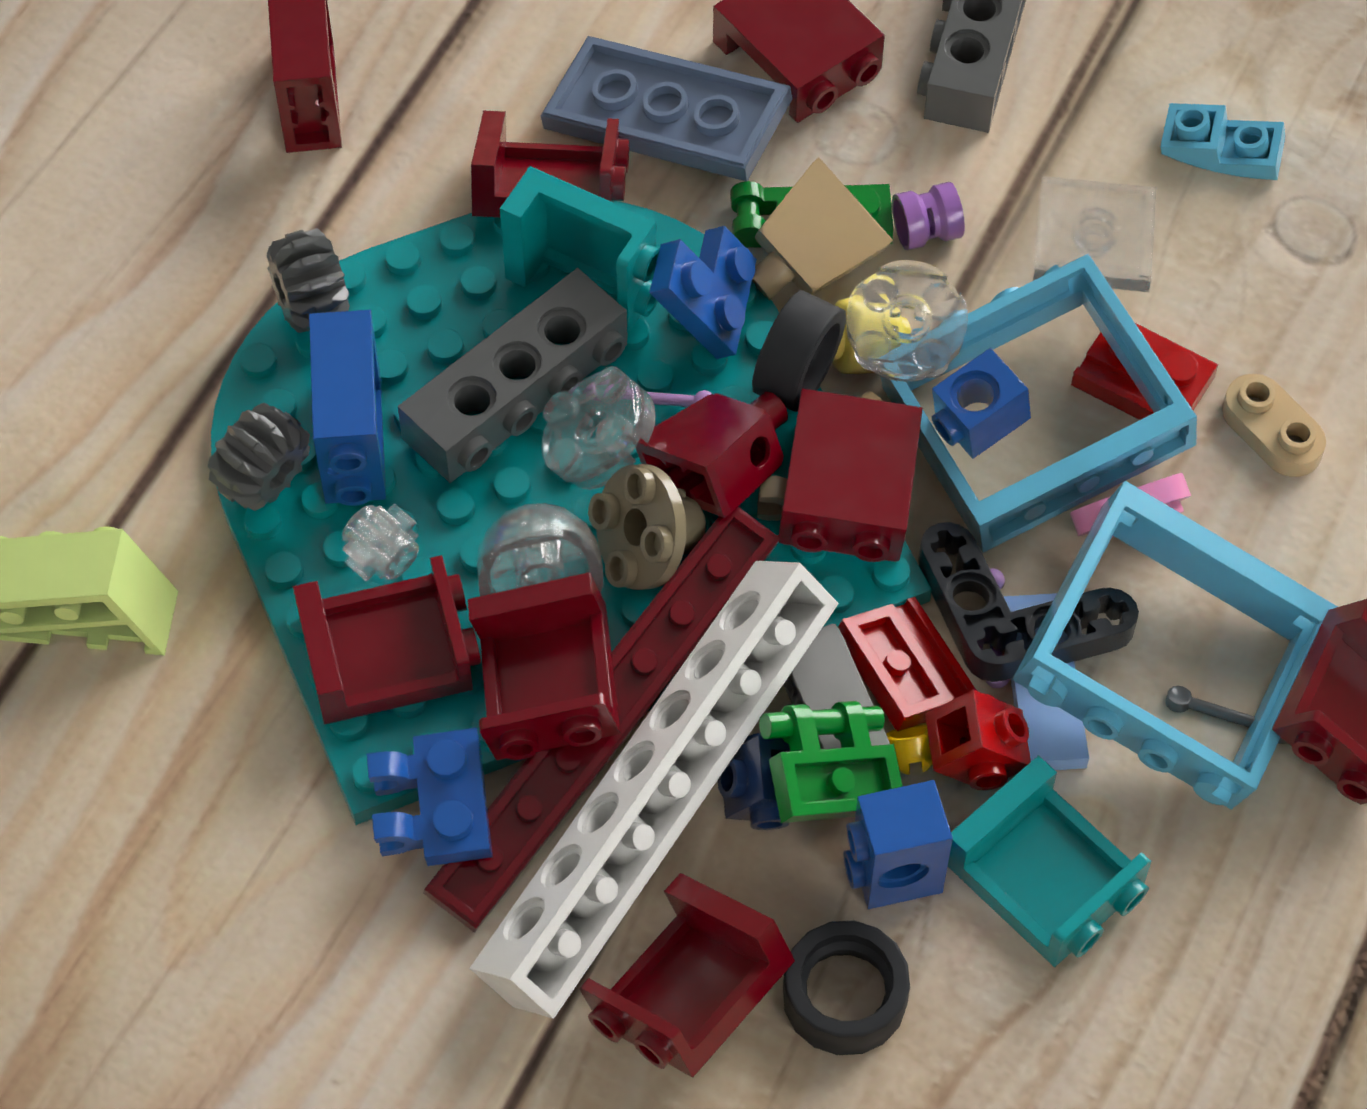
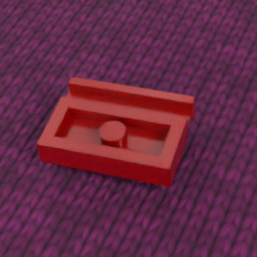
(1108, 380)
(904, 661)

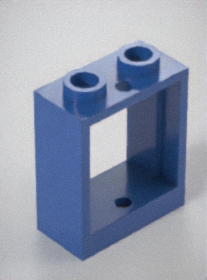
(347, 407)

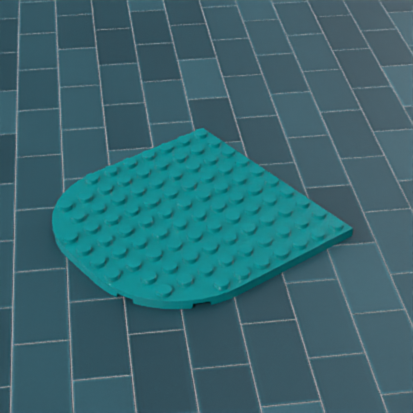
(429, 306)

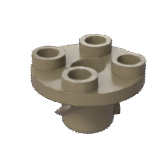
(644, 526)

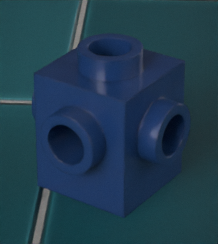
(749, 783)

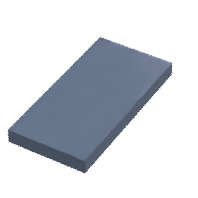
(668, 107)

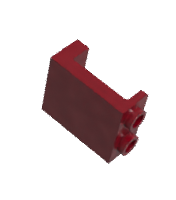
(805, 44)
(501, 164)
(850, 476)
(387, 644)
(545, 667)
(1328, 702)
(692, 979)

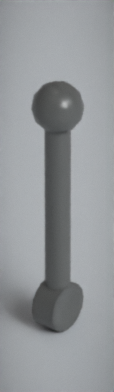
(1180, 700)

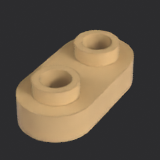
(1270, 422)

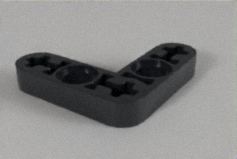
(999, 625)

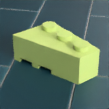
(83, 587)

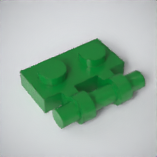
(826, 782)

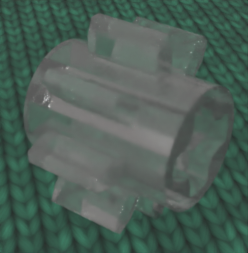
(380, 542)

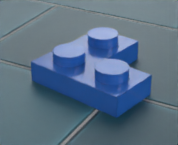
(706, 291)

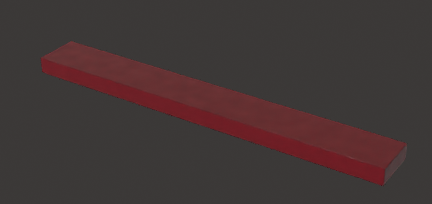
(642, 667)

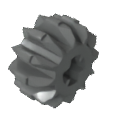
(306, 277)
(258, 456)

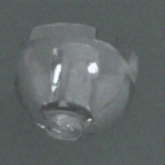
(535, 547)

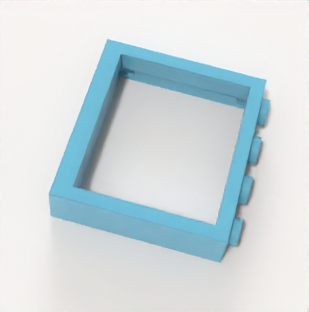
(1090, 470)
(1221, 571)

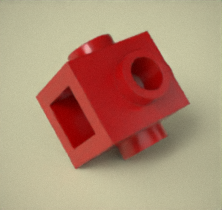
(978, 740)

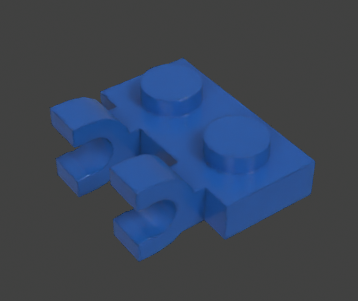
(450, 794)

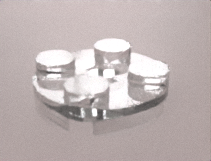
(926, 349)
(602, 401)

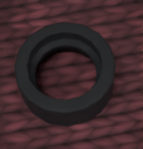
(799, 348)
(860, 941)

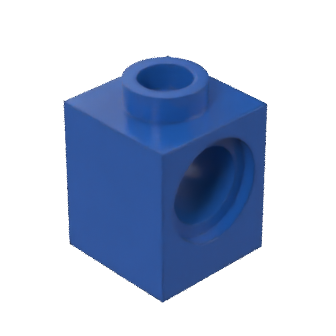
(980, 381)

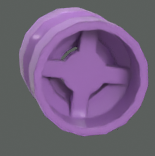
(928, 215)

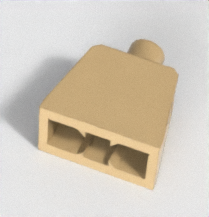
(816, 235)

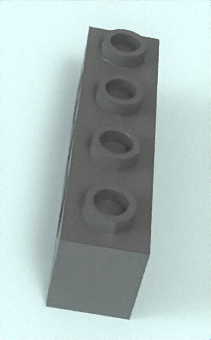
(969, 61)
(525, 346)

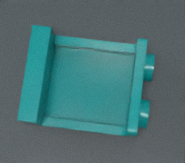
(576, 229)
(1045, 865)

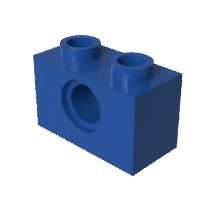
(898, 845)

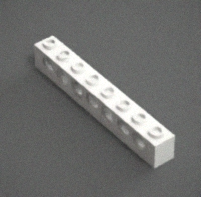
(654, 788)

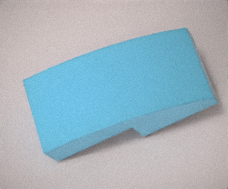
(1210, 141)

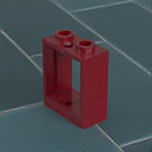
(305, 74)

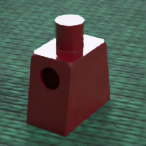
(718, 449)

